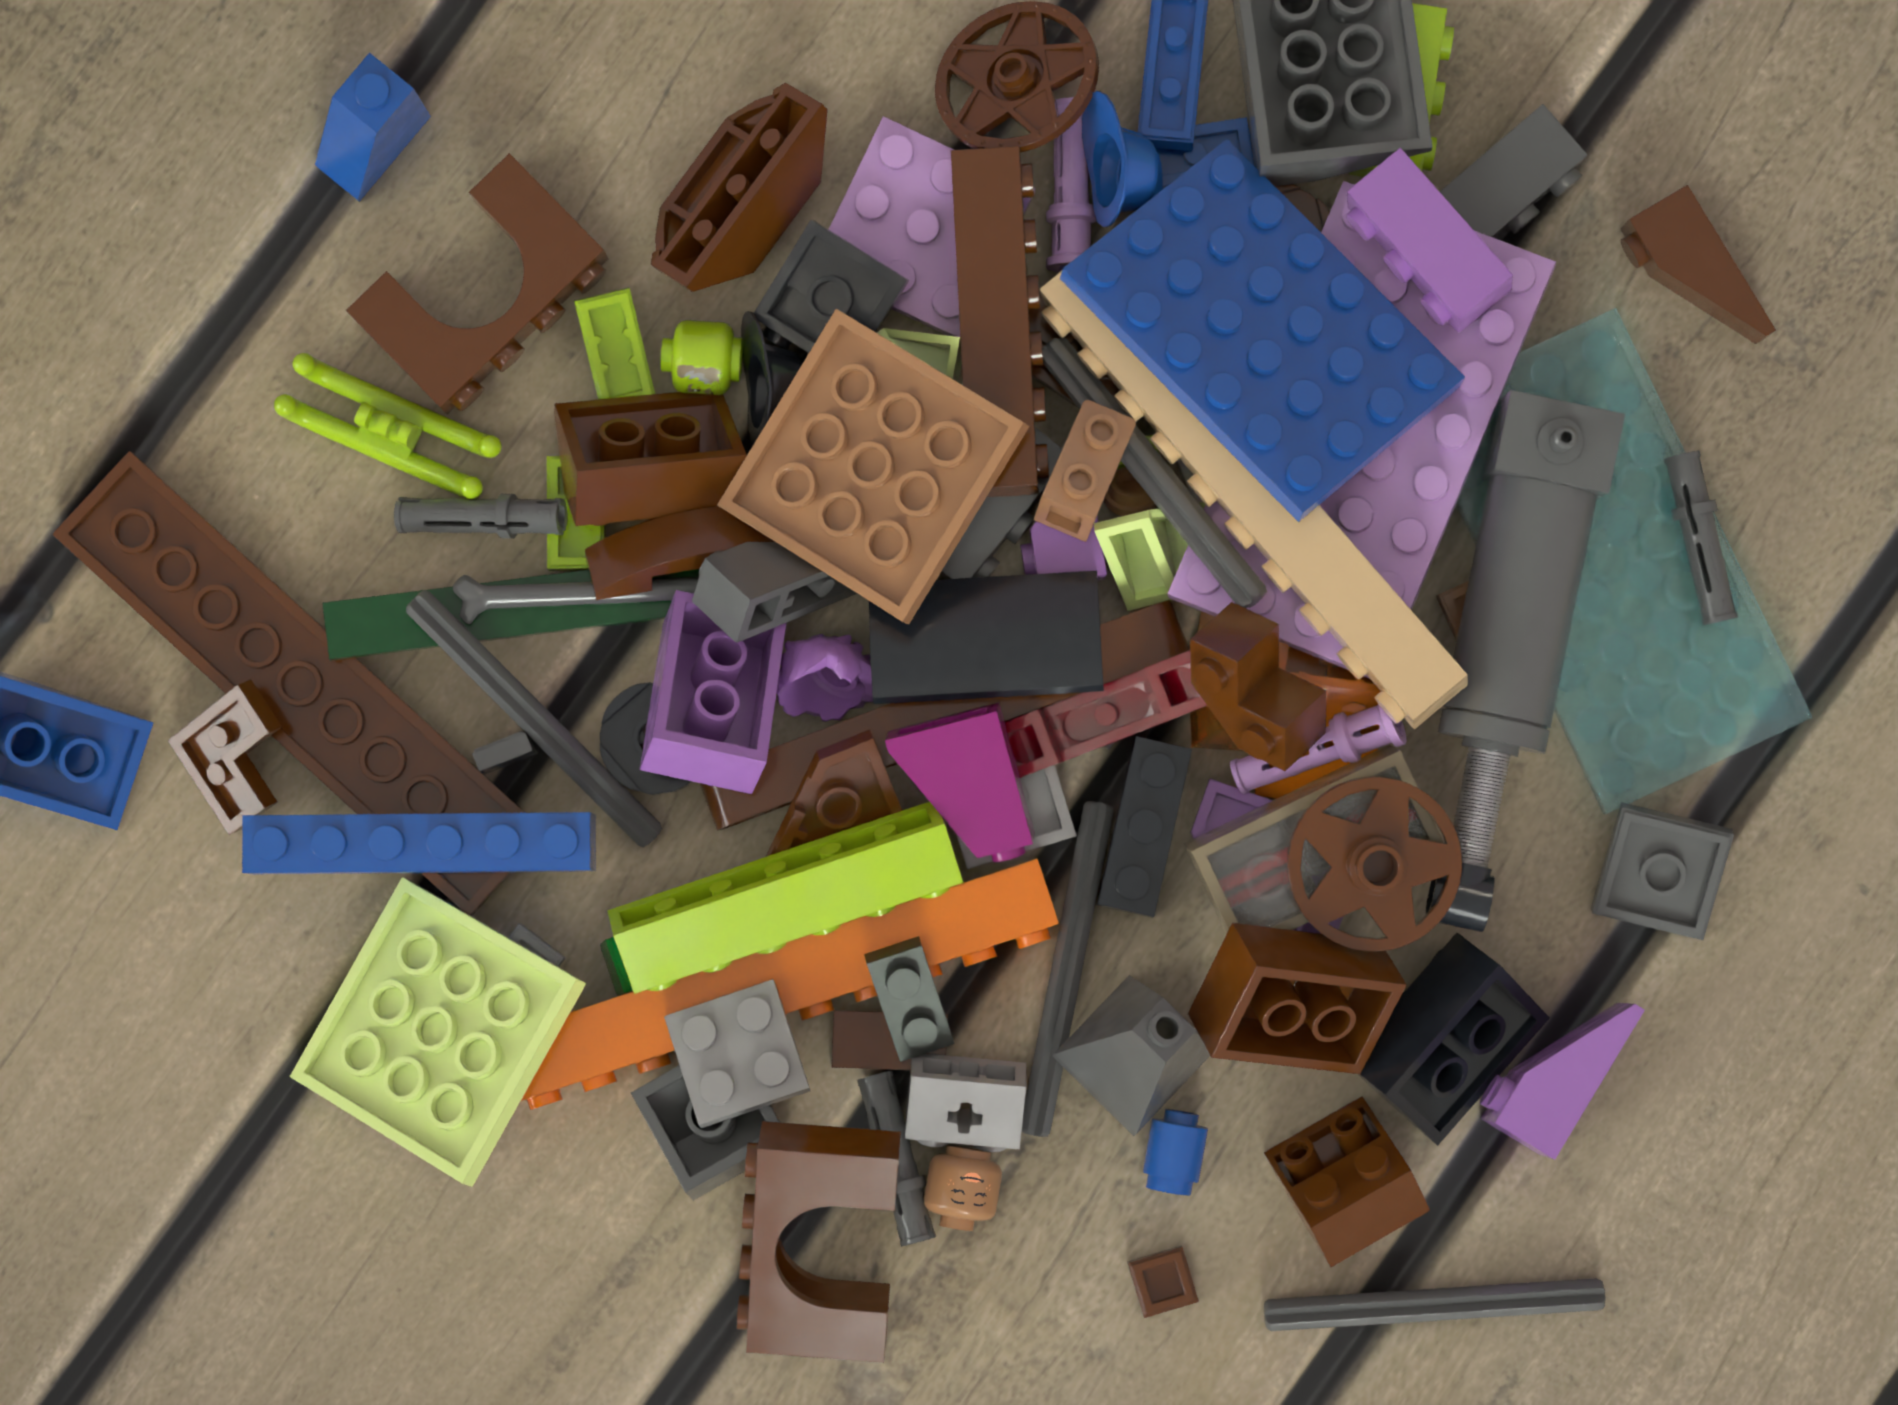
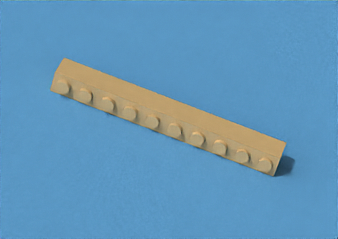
(1310, 556)

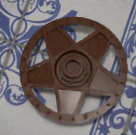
(1017, 76)
(1374, 863)

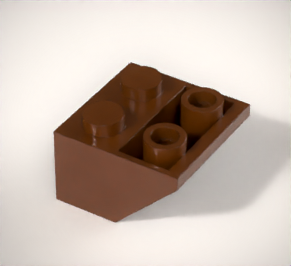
(1347, 1181)

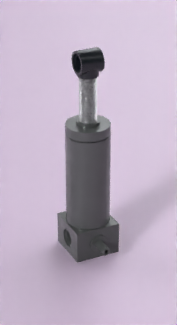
(1544, 478)

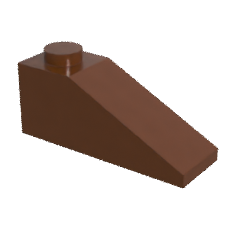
(1689, 258)

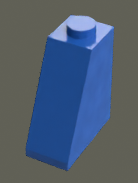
(368, 126)

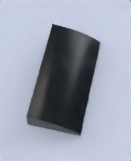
(991, 640)

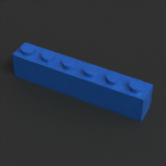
(419, 843)

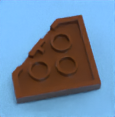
(838, 792)

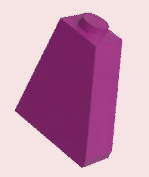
(969, 778)

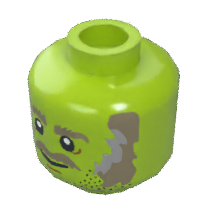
(702, 357)

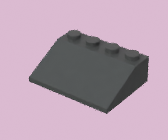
(1330, 85)

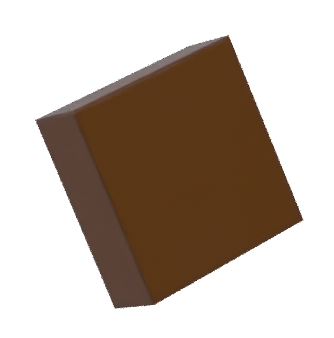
(1162, 1281)

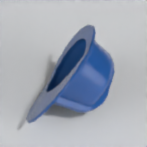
(1120, 162)

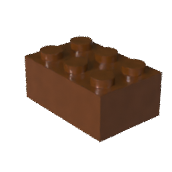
(1294, 1000)

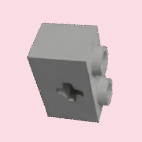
(990, 1086)

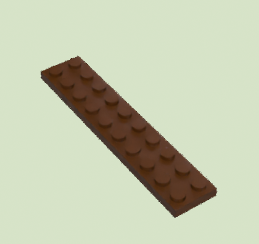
(246, 628)

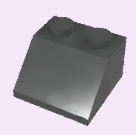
(697, 1155)

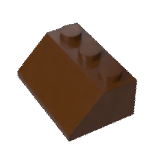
(645, 455)

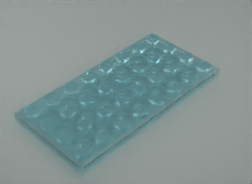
(1641, 678)

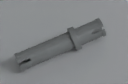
(502, 516)
(1700, 537)
(886, 1114)

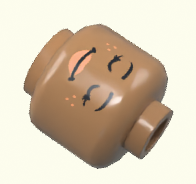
(962, 1187)

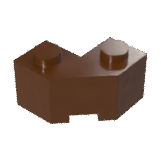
(1253, 699)

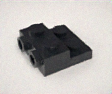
(821, 277)

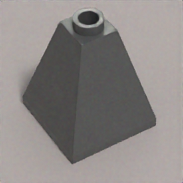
(1133, 1053)

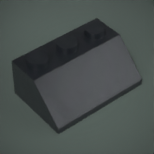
(1451, 1038)

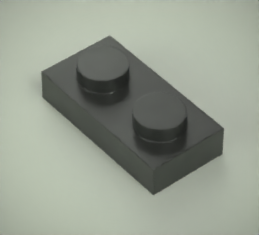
(909, 999)

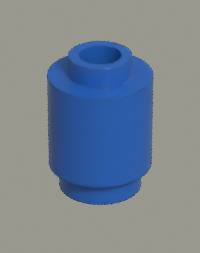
(1175, 1152)

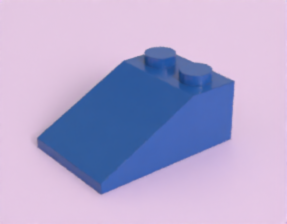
(67, 751)

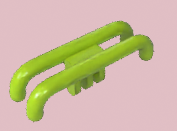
(387, 427)

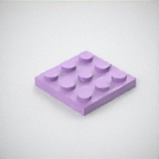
(905, 219)

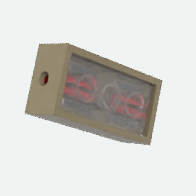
(1247, 857)

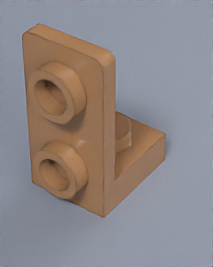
(1085, 470)

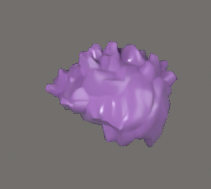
(824, 677)

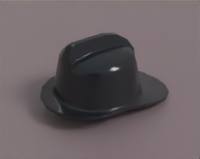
(767, 374)

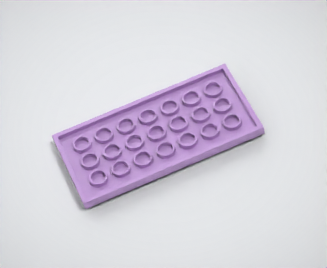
(1409, 491)

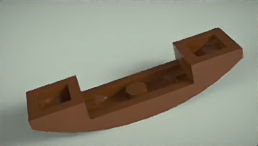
(662, 546)

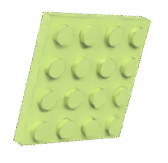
(437, 1031)

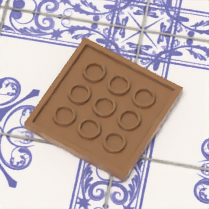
(873, 466)

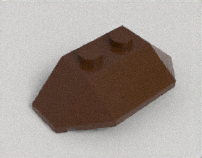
(742, 190)

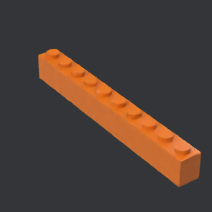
(806, 973)

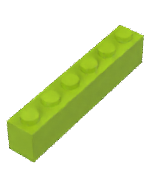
(784, 897)

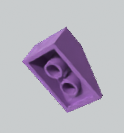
(1551, 1089)

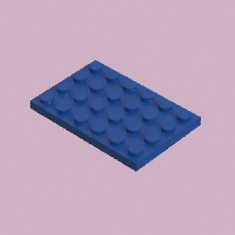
(1262, 329)

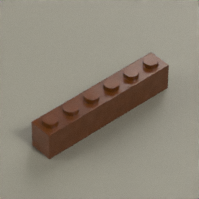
(997, 299)

